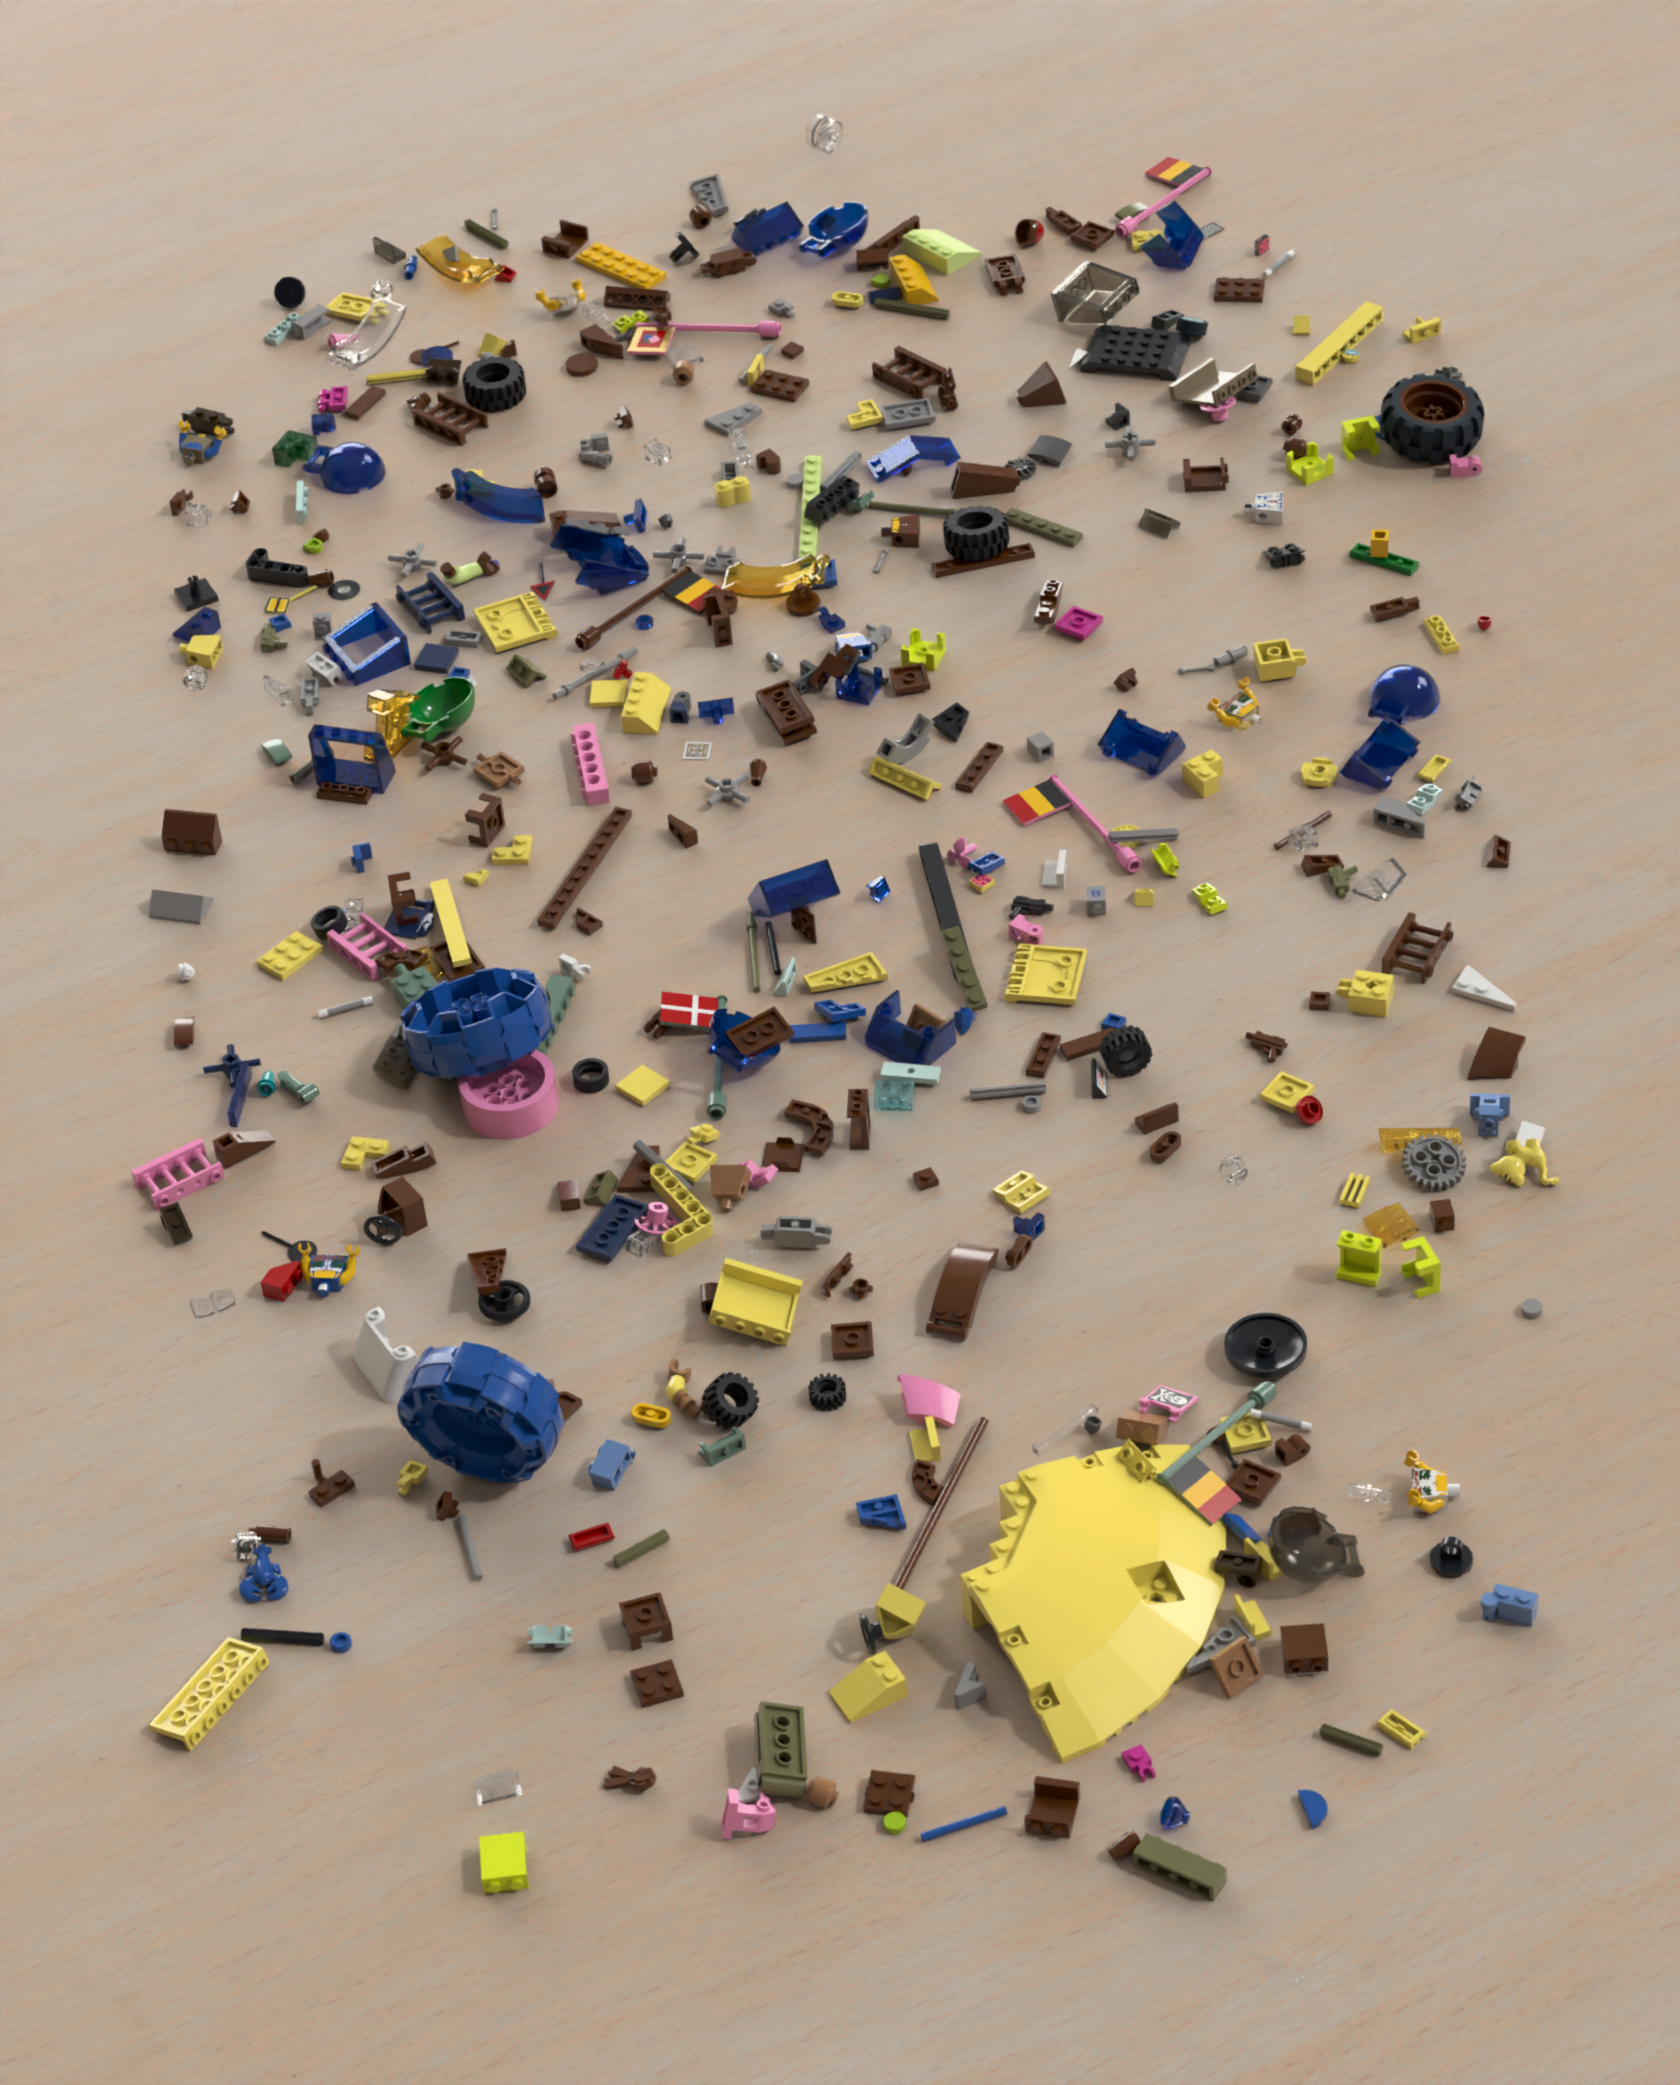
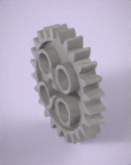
(1433, 1162)

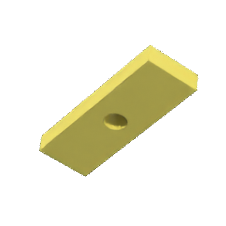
(1441, 634)

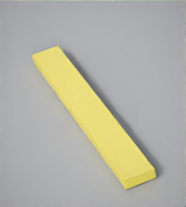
(450, 923)

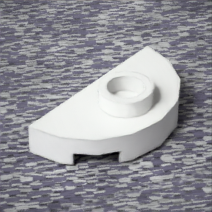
(748, 1790)

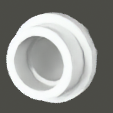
(185, 972)

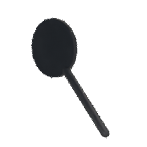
(293, 1251)

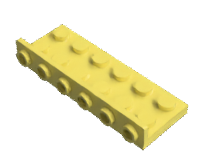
(210, 1692)

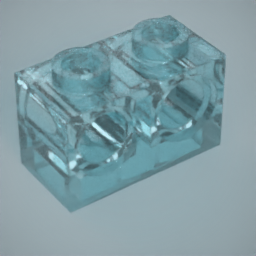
(894, 1095)

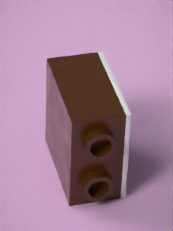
(1304, 1649)

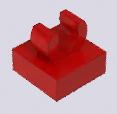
(622, 670)

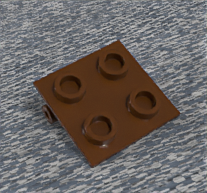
(946, 392)
(804, 922)

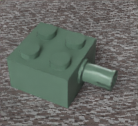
(411, 984)

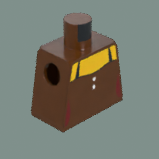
(903, 531)

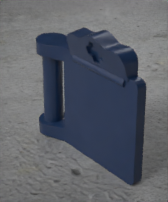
(415, 930)

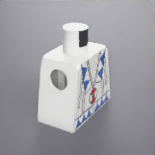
(1267, 508)

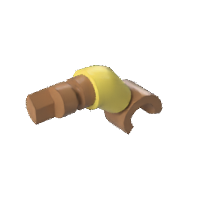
(676, 1389)

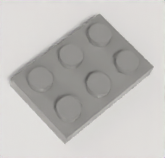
(907, 413)

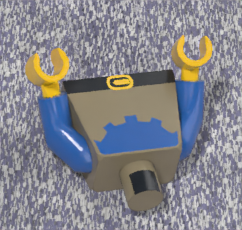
(197, 446)

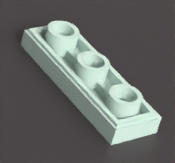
(282, 330)
(301, 502)
(910, 1072)

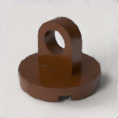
(803, 602)

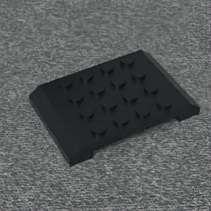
(1136, 351)

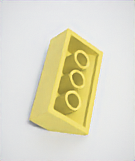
(645, 704)

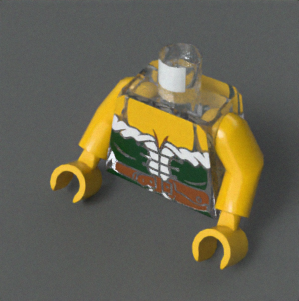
(564, 301)
(1239, 710)

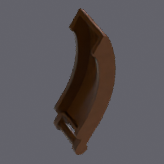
(961, 1288)

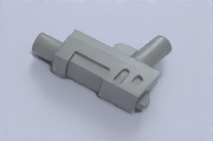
(878, 635)

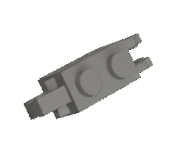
(797, 1232)

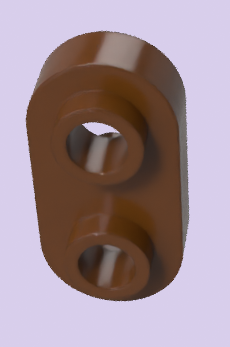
(1165, 1146)
(1019, 1251)

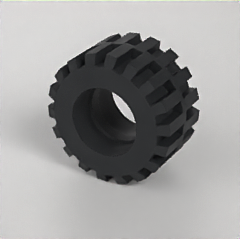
(1125, 1051)
(739, 1390)

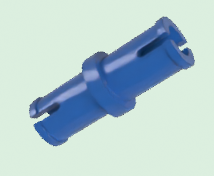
(410, 267)

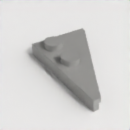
(1222, 1639)

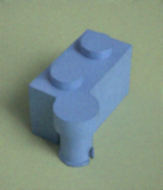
(610, 1464)
(1512, 1605)

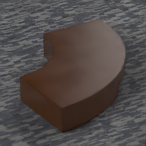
(409, 958)
(924, 1483)

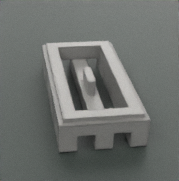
(463, 638)

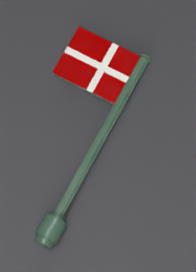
(696, 1013)

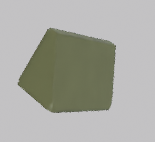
(601, 1188)

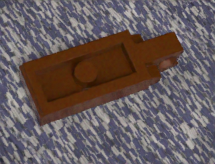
(1063, 220)
(662, 315)
(1394, 607)

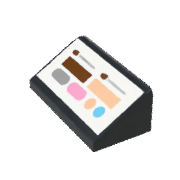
(1098, 1080)

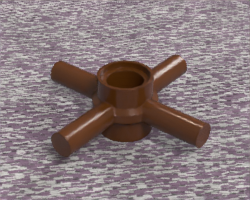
(443, 753)

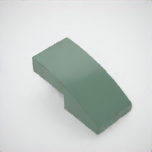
(277, 750)

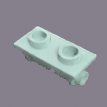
(541, 1636)

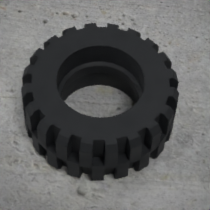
(494, 384)
(976, 533)

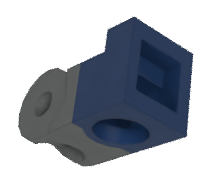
(680, 708)

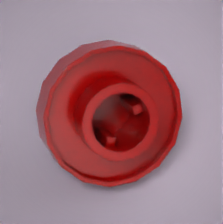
(1309, 1110)

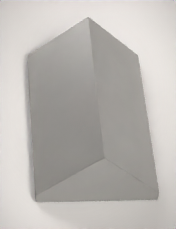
(179, 906)

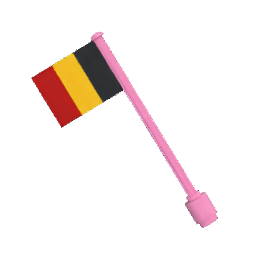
(1172, 172)
(1054, 796)

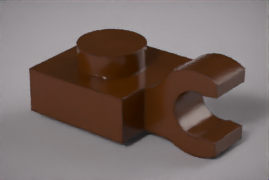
(179, 500)

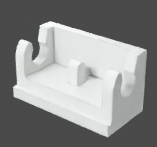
(324, 667)

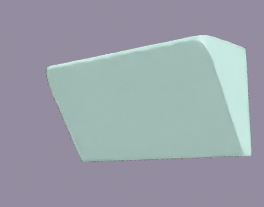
(786, 978)

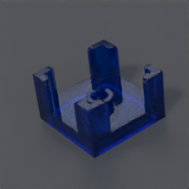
(859, 687)

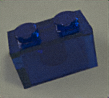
(202, 623)

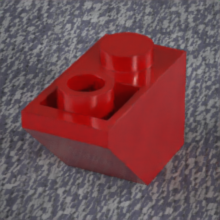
(281, 1281)

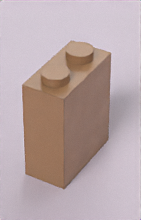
(1142, 1427)

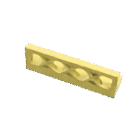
(903, 777)

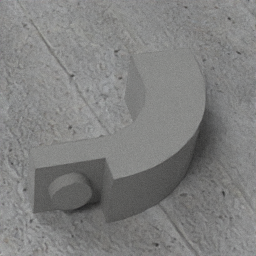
(910, 744)

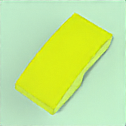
(624, 322)
(1209, 899)

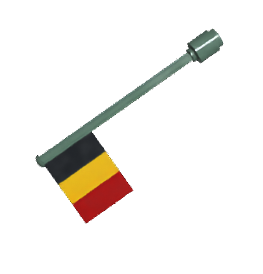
(1199, 1484)

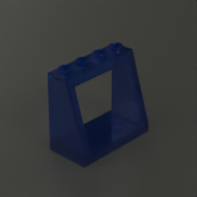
(363, 624)
(350, 772)
(793, 890)

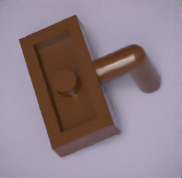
(329, 1488)

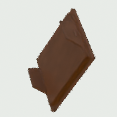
(784, 1155)

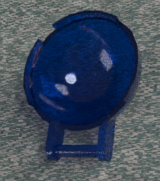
(836, 229)
(347, 467)
(1402, 693)
(724, 1049)

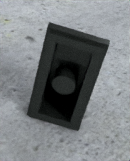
(1165, 320)

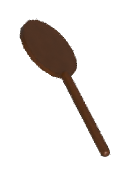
(415, 356)

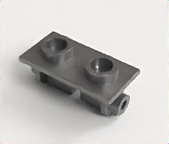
(1468, 796)

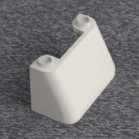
(379, 1363)

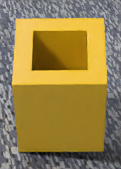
(1379, 543)

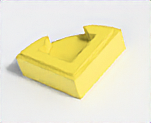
(476, 878)

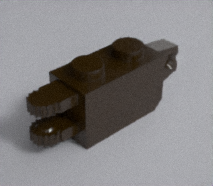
(205, 421)

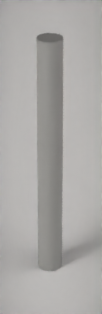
(764, 351)
(469, 1547)

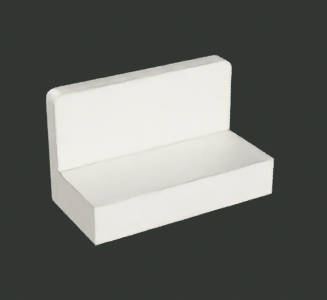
(1055, 871)

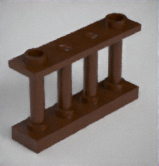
(912, 362)
(450, 430)
(1403, 938)

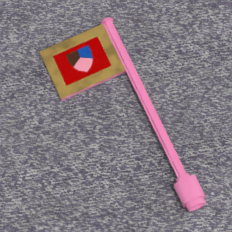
(656, 339)

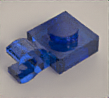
(831, 623)

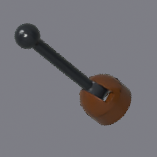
(1219, 1441)

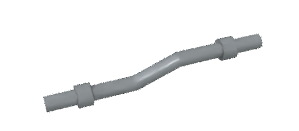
(569, 687)

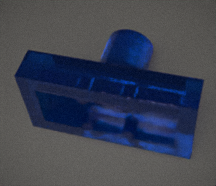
(638, 517)
(716, 709)

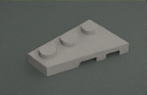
(733, 418)

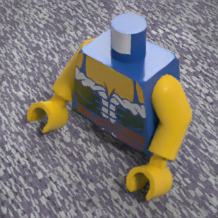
(328, 1272)

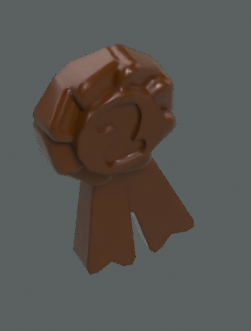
(638, 1779)

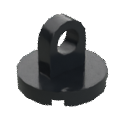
(683, 248)
(289, 292)
(1451, 1558)

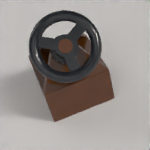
(399, 1212)

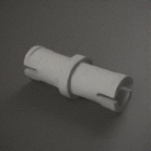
(595, 457)
(1230, 656)

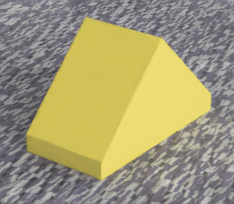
(491, 344)

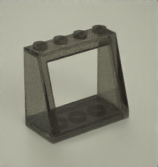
(1089, 277)

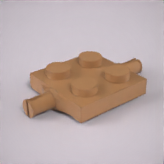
(499, 769)

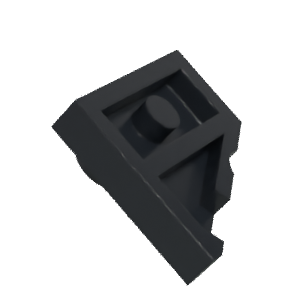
(952, 721)

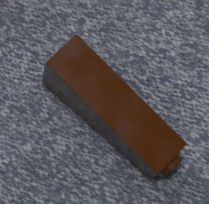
(982, 480)

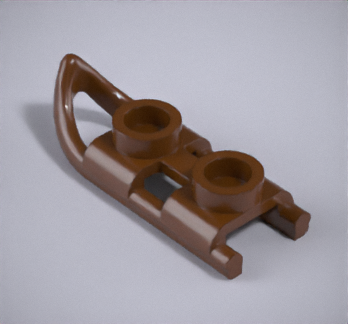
(834, 1277)

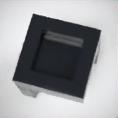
(1120, 418)

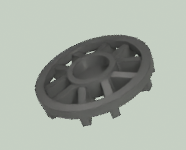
(1022, 468)

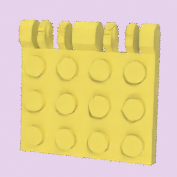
(515, 622)
(1046, 974)

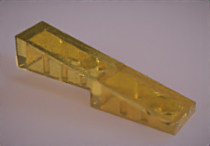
(1397, 1138)

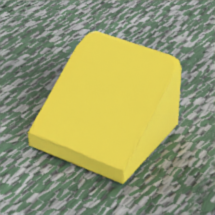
(1301, 325)
(1144, 897)

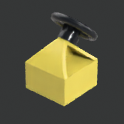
(895, 1614)

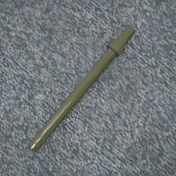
(911, 508)
(751, 927)

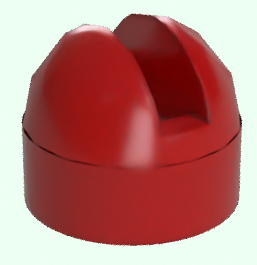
(1484, 622)

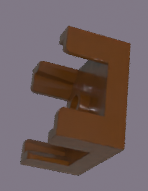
(490, 821)
(402, 899)
(645, 1617)

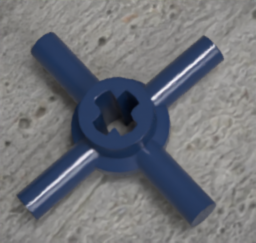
(230, 1065)

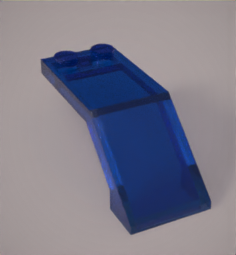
(910, 450)

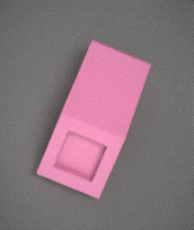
(759, 1176)

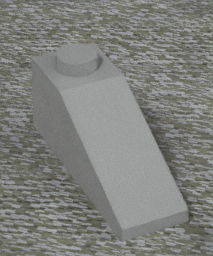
(1398, 816)

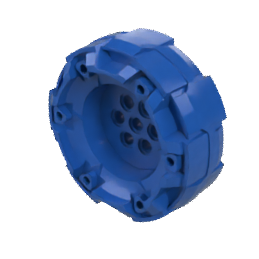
(476, 1023)
(481, 1412)

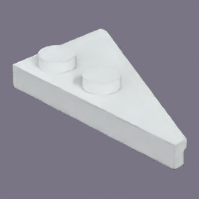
(1476, 987)

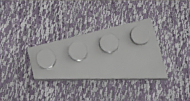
(711, 193)

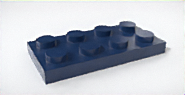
(612, 1228)

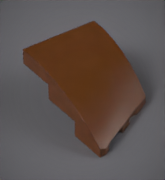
(1497, 1055)

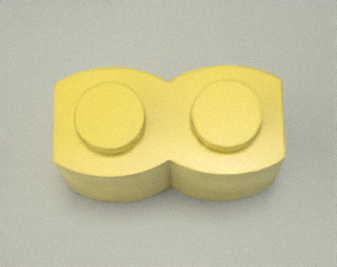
(732, 491)

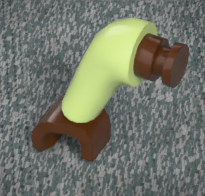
(457, 575)

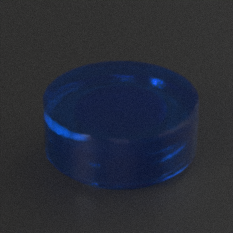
(644, 622)

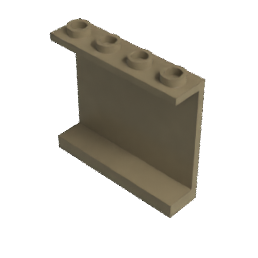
(1210, 387)

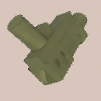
(269, 639)
(1340, 879)

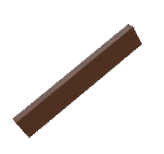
(957, 566)

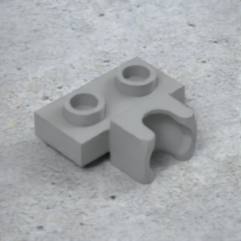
(719, 564)

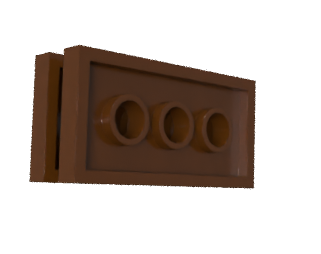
(786, 712)

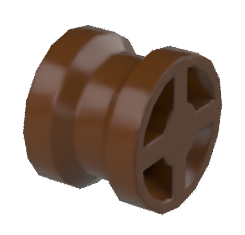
(1292, 424)

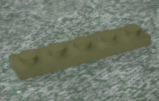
(1043, 527)
(964, 968)

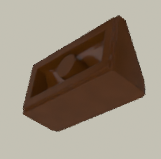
(1498, 852)

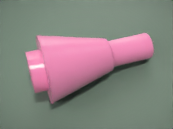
(335, 338)

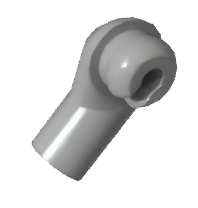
(776, 659)

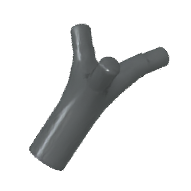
(627, 335)

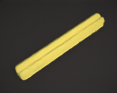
(396, 376)

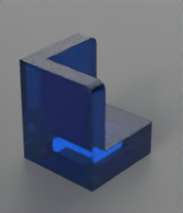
(1031, 1227)

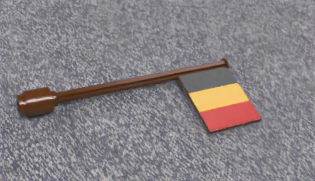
(683, 587)

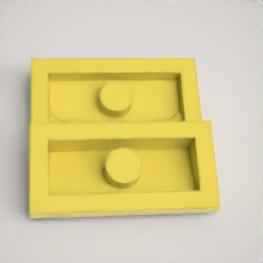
(1021, 1192)

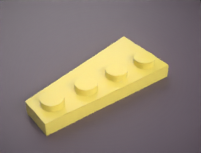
(847, 973)

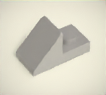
(969, 1689)

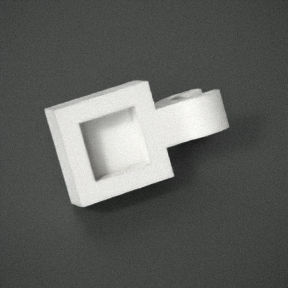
(570, 967)

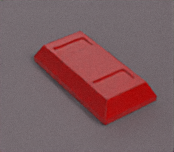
(591, 1537)

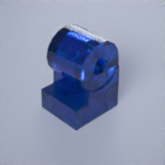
(322, 423)

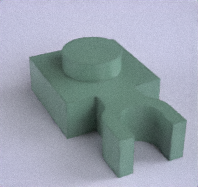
(859, 503)

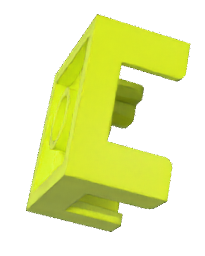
(1358, 435)
(1310, 467)
(923, 651)
(1425, 1265)

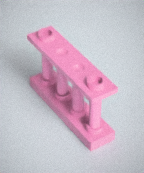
(360, 959)
(172, 1162)

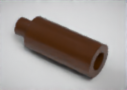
(273, 1533)

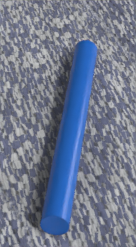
(964, 1823)

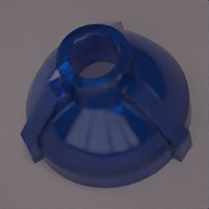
(1173, 1813)

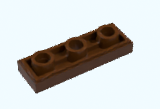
(344, 793)

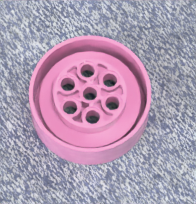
(512, 1099)

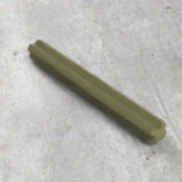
(912, 308)

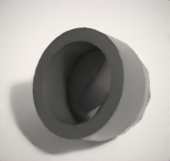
(666, 521)
(1092, 1424)

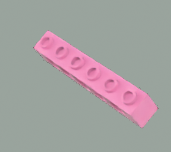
(591, 767)

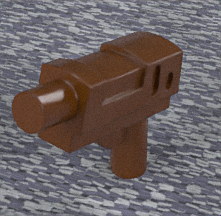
(1269, 1044)

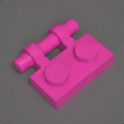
(334, 399)

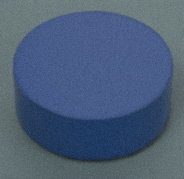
(340, 1642)

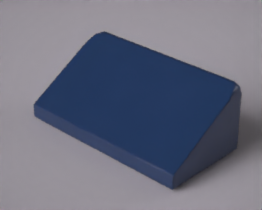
(891, 293)

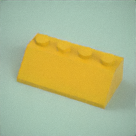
(912, 280)

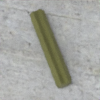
(641, 1548)
(1351, 1739)

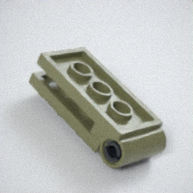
(780, 1750)

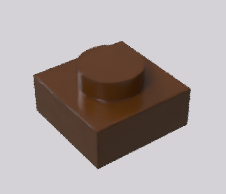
(925, 1179)

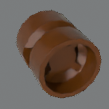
(545, 482)

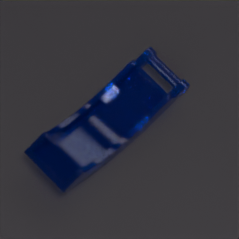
(498, 501)

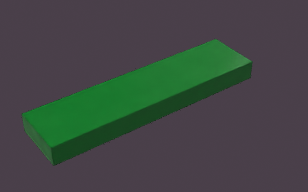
(1392, 562)

